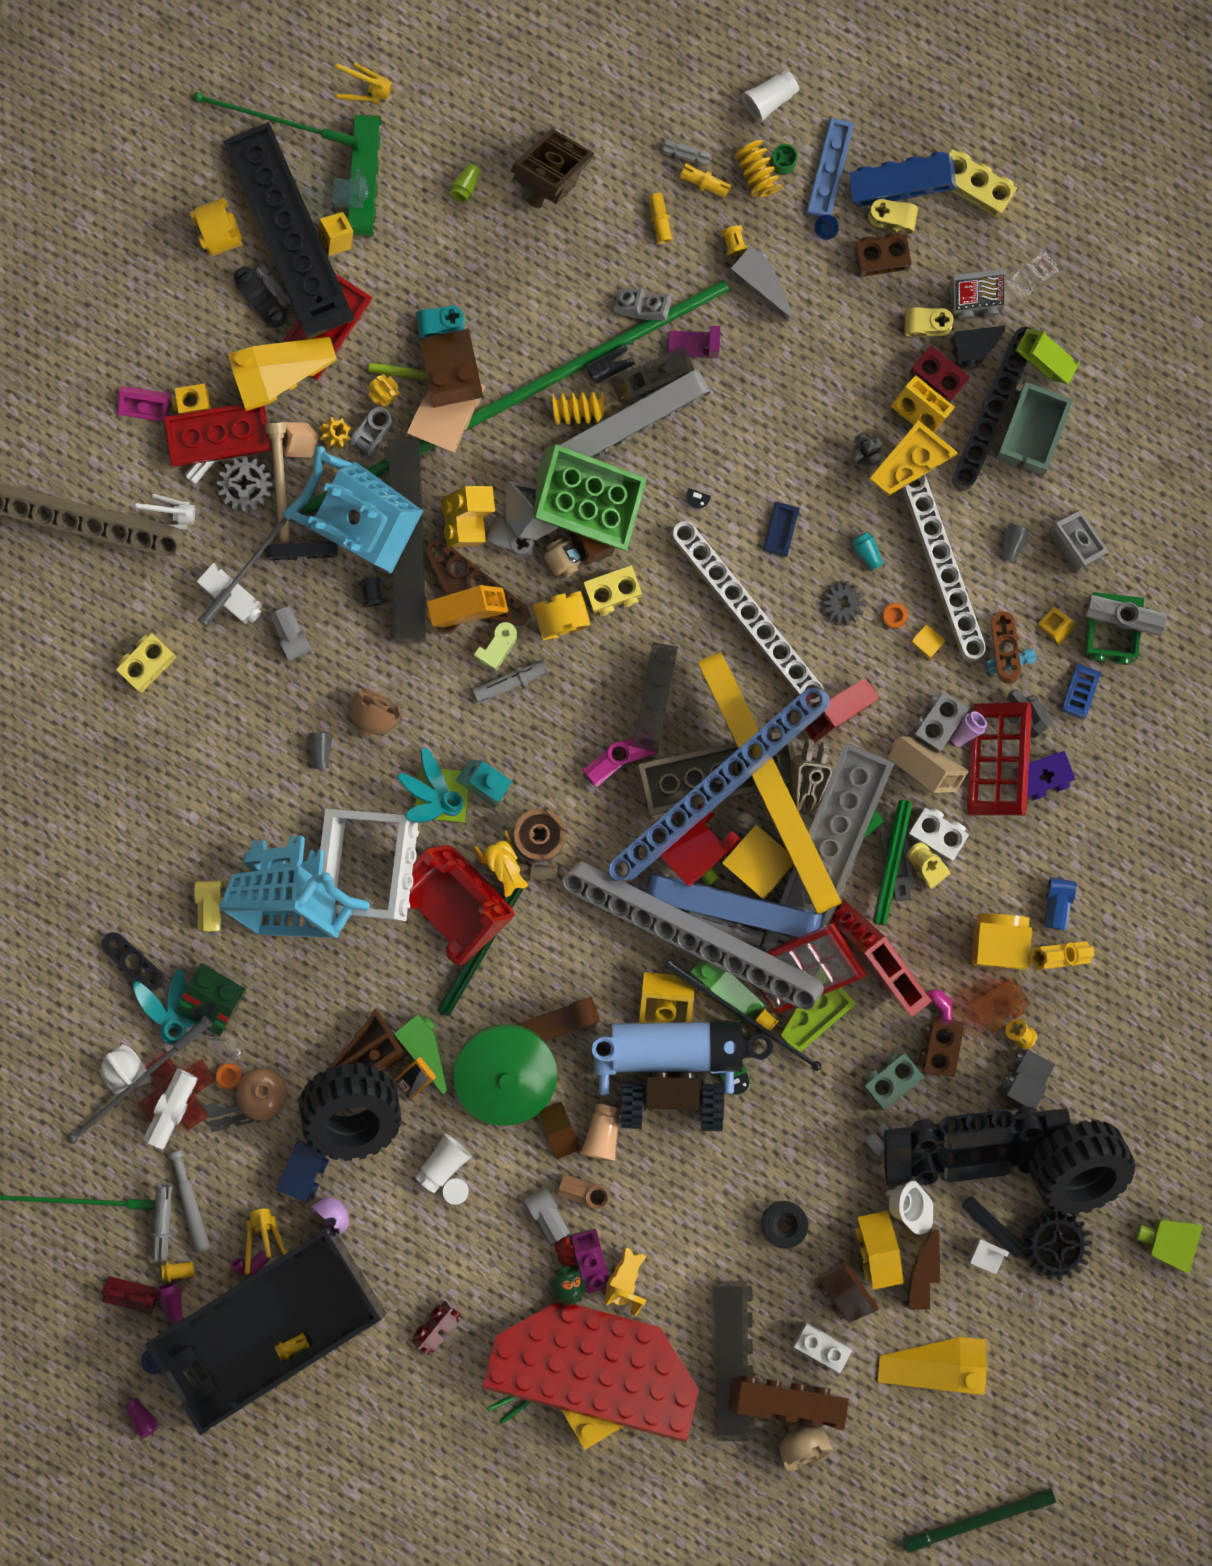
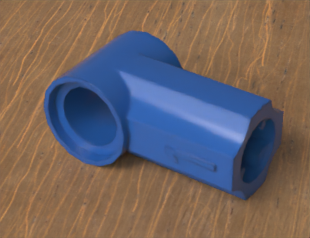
(1059, 901)

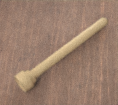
(276, 433)

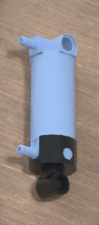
(677, 1048)

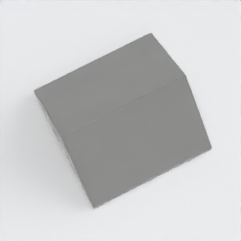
(1077, 541)

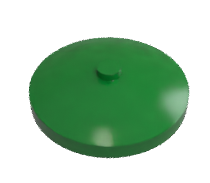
(505, 1074)

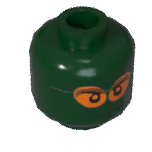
(567, 1286)

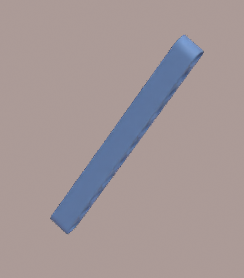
(730, 781)

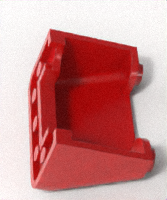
(457, 901)

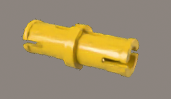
(705, 181)

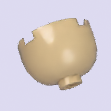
(803, 1446)

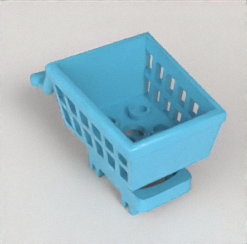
(384, 513)
(286, 890)

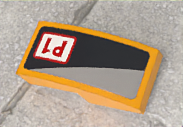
(414, 1078)

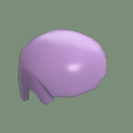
(332, 1208)

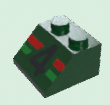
(211, 996)

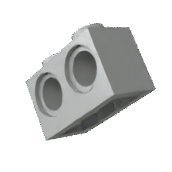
(944, 725)

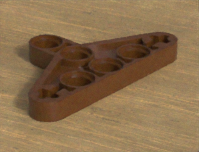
(455, 583)

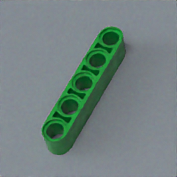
(367, 160)

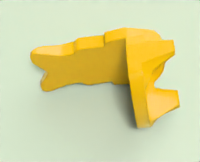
(502, 861)
(621, 1285)

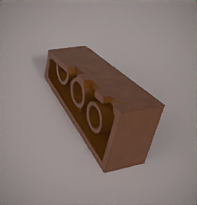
(788, 1403)

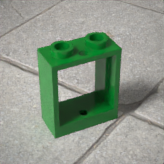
(1121, 658)

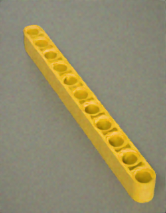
(771, 785)

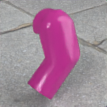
(942, 1001)

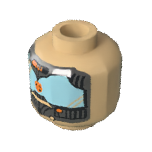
(562, 558)

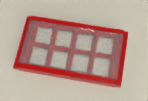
(1000, 761)
(821, 955)

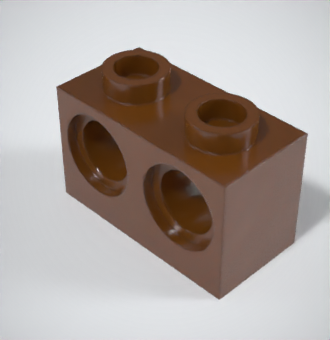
(885, 261)
(948, 1047)

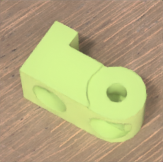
(499, 647)

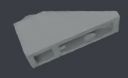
(758, 276)

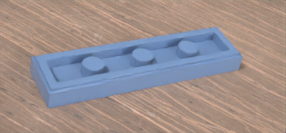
(830, 167)

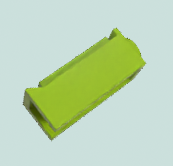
(1047, 356)

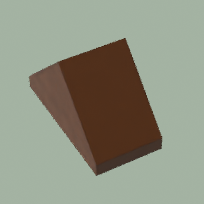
(559, 1130)

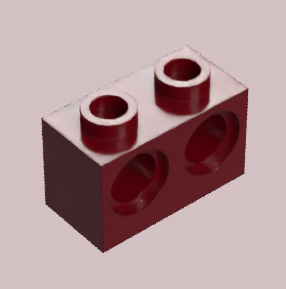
(944, 370)

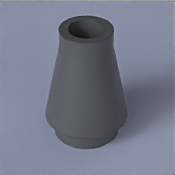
(1014, 540)
(320, 747)

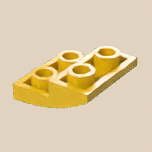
(759, 862)

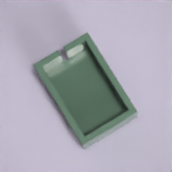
(1034, 428)

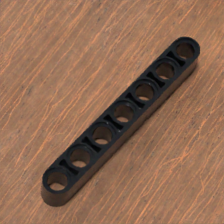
(990, 420)

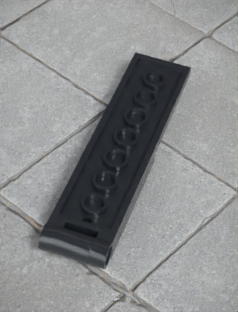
(288, 230)

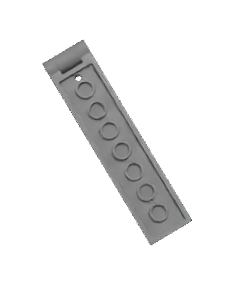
(839, 827)

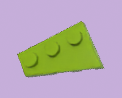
(810, 1024)

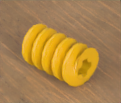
(756, 170)
(578, 408)

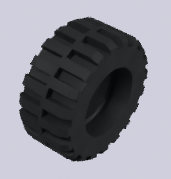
(346, 1088)
(1082, 1167)

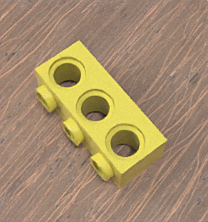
(981, 196)

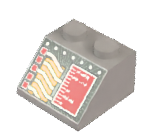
(977, 294)

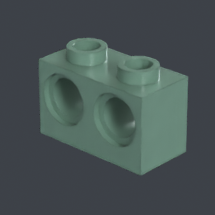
(896, 1086)

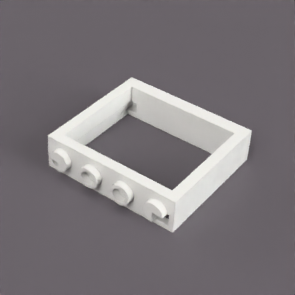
(403, 862)

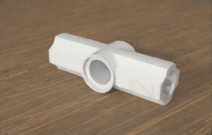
(170, 1108)

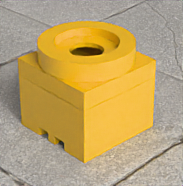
(1001, 941)

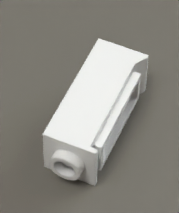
(240, 603)

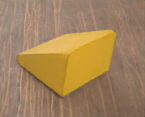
(1057, 625)
(927, 641)

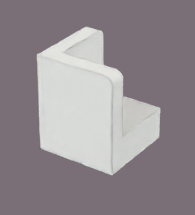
(987, 1256)

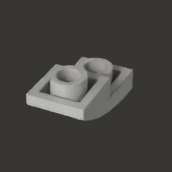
(641, 306)

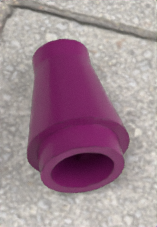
(170, 1300)
(141, 1419)

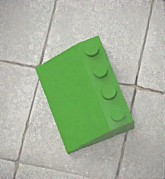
(587, 496)

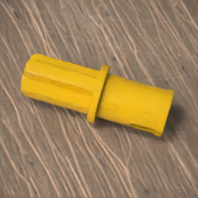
(659, 218)

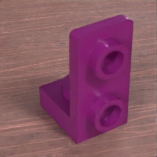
(696, 343)
(590, 1260)

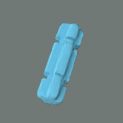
(1028, 656)

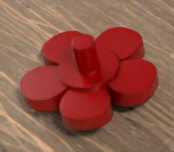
(565, 1252)

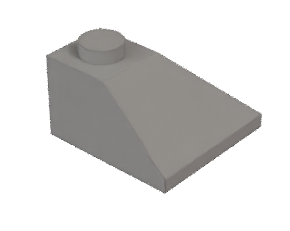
(520, 512)

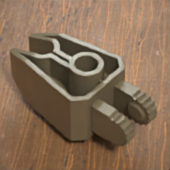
(810, 776)

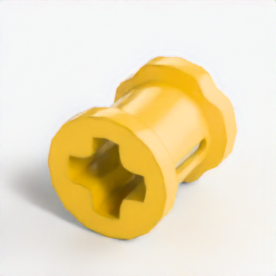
(734, 240)
(1016, 1034)

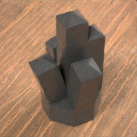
(866, 451)
(1039, 719)

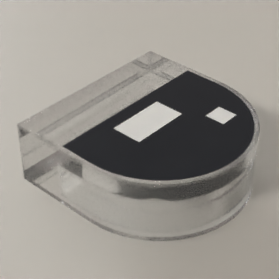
(698, 496)

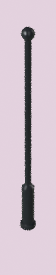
(698, 985)

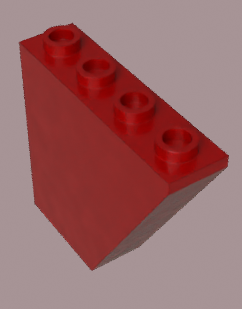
(880, 958)

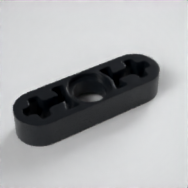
(292, 551)
(113, 953)

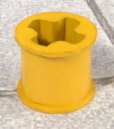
(766, 1020)

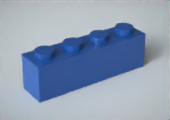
(904, 179)

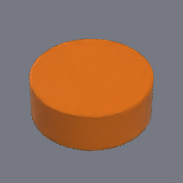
(894, 615)
(228, 1076)

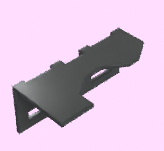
(214, 1111)

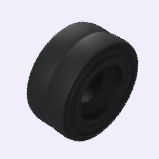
(784, 1239)

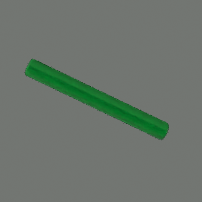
(892, 862)

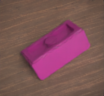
(143, 403)

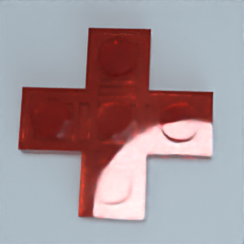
(162, 1077)

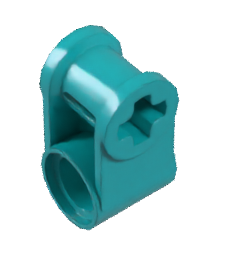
(437, 321)

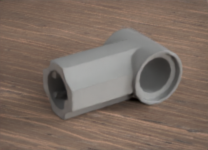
(292, 638)
(545, 1211)

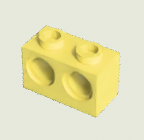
(610, 584)
(150, 667)

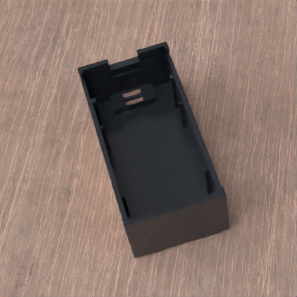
(235, 1335)

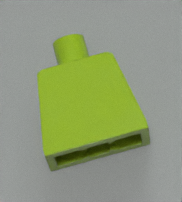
(1172, 1242)

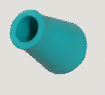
(867, 550)

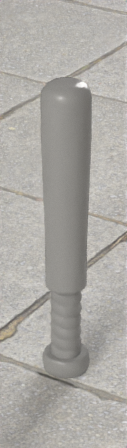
(192, 1214)

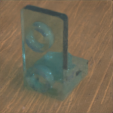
(350, 191)

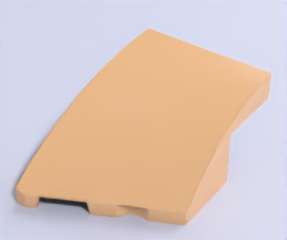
(442, 424)

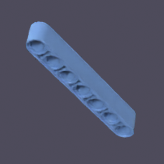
(734, 906)

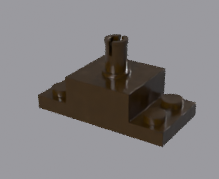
(551, 167)

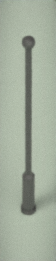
(225, 594)
(179, 1045)

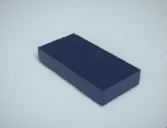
(781, 529)

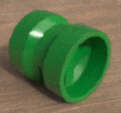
(784, 154)

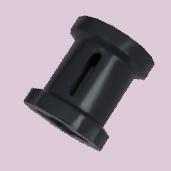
(371, 592)

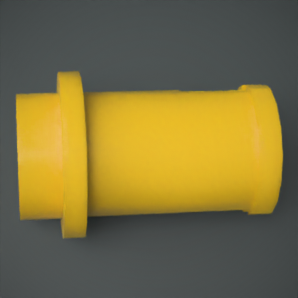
(178, 1271)
(292, 1347)

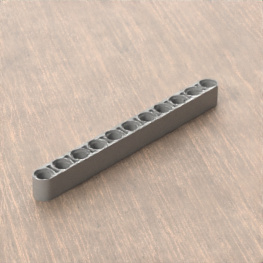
(693, 935)

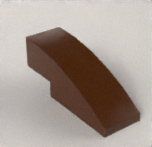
(924, 1271)

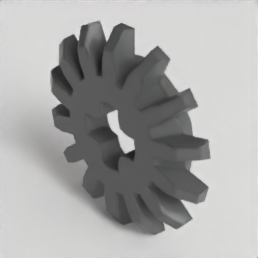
(846, 613)

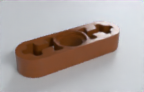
(1001, 657)

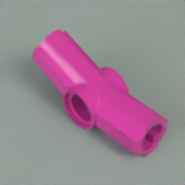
(605, 765)

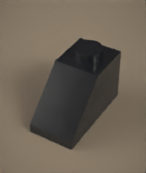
(974, 345)

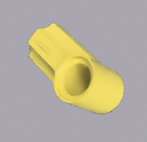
(208, 901)

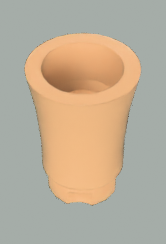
(602, 1133)

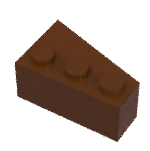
(373, 1045)

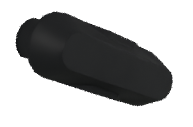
(260, 297)

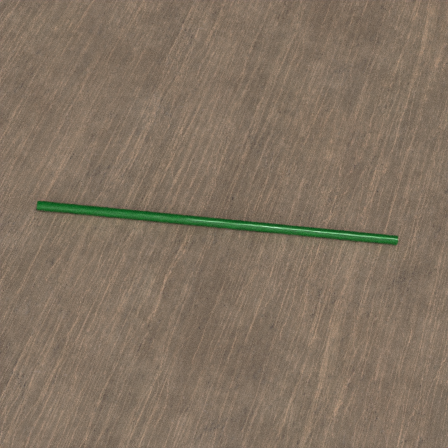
(560, 373)

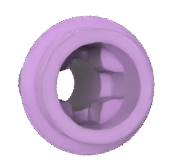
(969, 728)

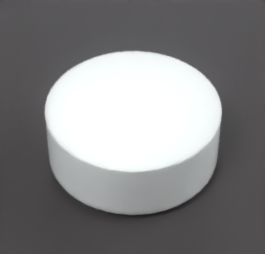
(455, 1191)

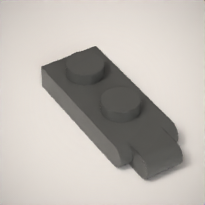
(904, 879)

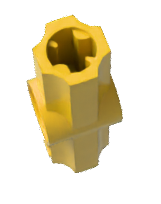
(1061, 955)

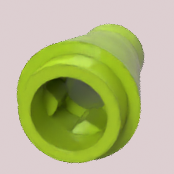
(464, 185)

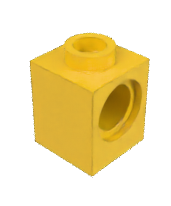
(335, 233)
(199, 391)

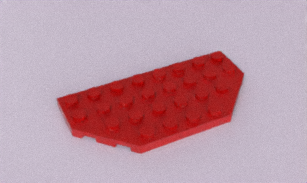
(595, 1369)

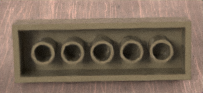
(674, 777)

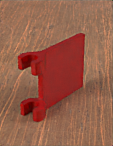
(698, 851)

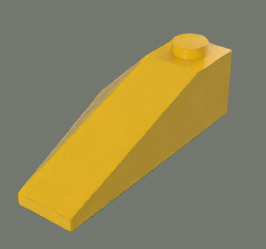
(271, 369)
(942, 1365)

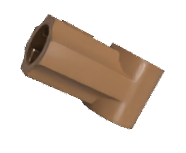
(581, 1191)

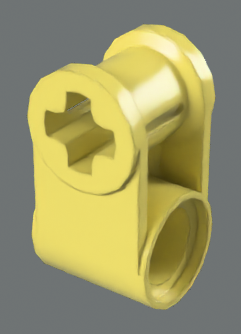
(897, 216)
(925, 322)
(927, 865)

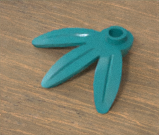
(437, 797)
(156, 1012)

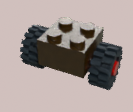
(672, 1094)

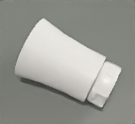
(769, 95)
(442, 1163)

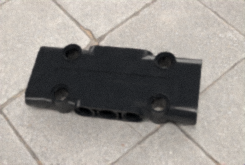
(968, 1145)

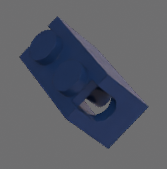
(302, 1172)

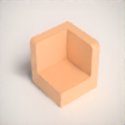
(299, 440)

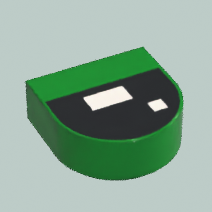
(741, 1081)

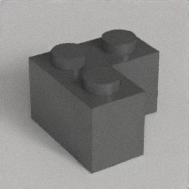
(1027, 1080)

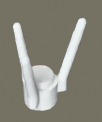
(181, 512)

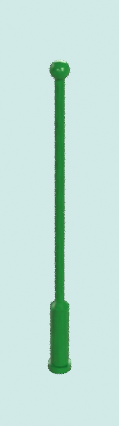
(325, 133)
(139, 1204)

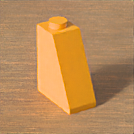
(467, 606)

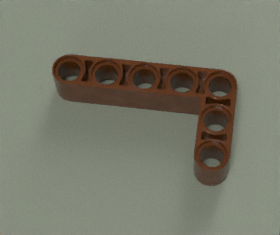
(563, 1020)

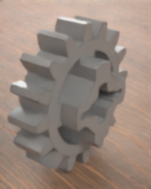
(245, 495)

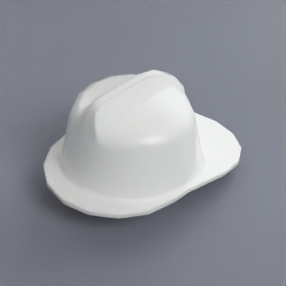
(122, 1068)
(912, 1206)

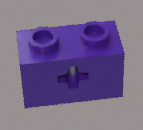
(1060, 772)

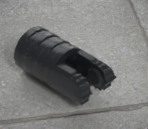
(604, 366)

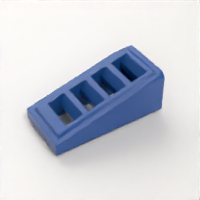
(1071, 709)

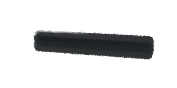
(993, 1226)

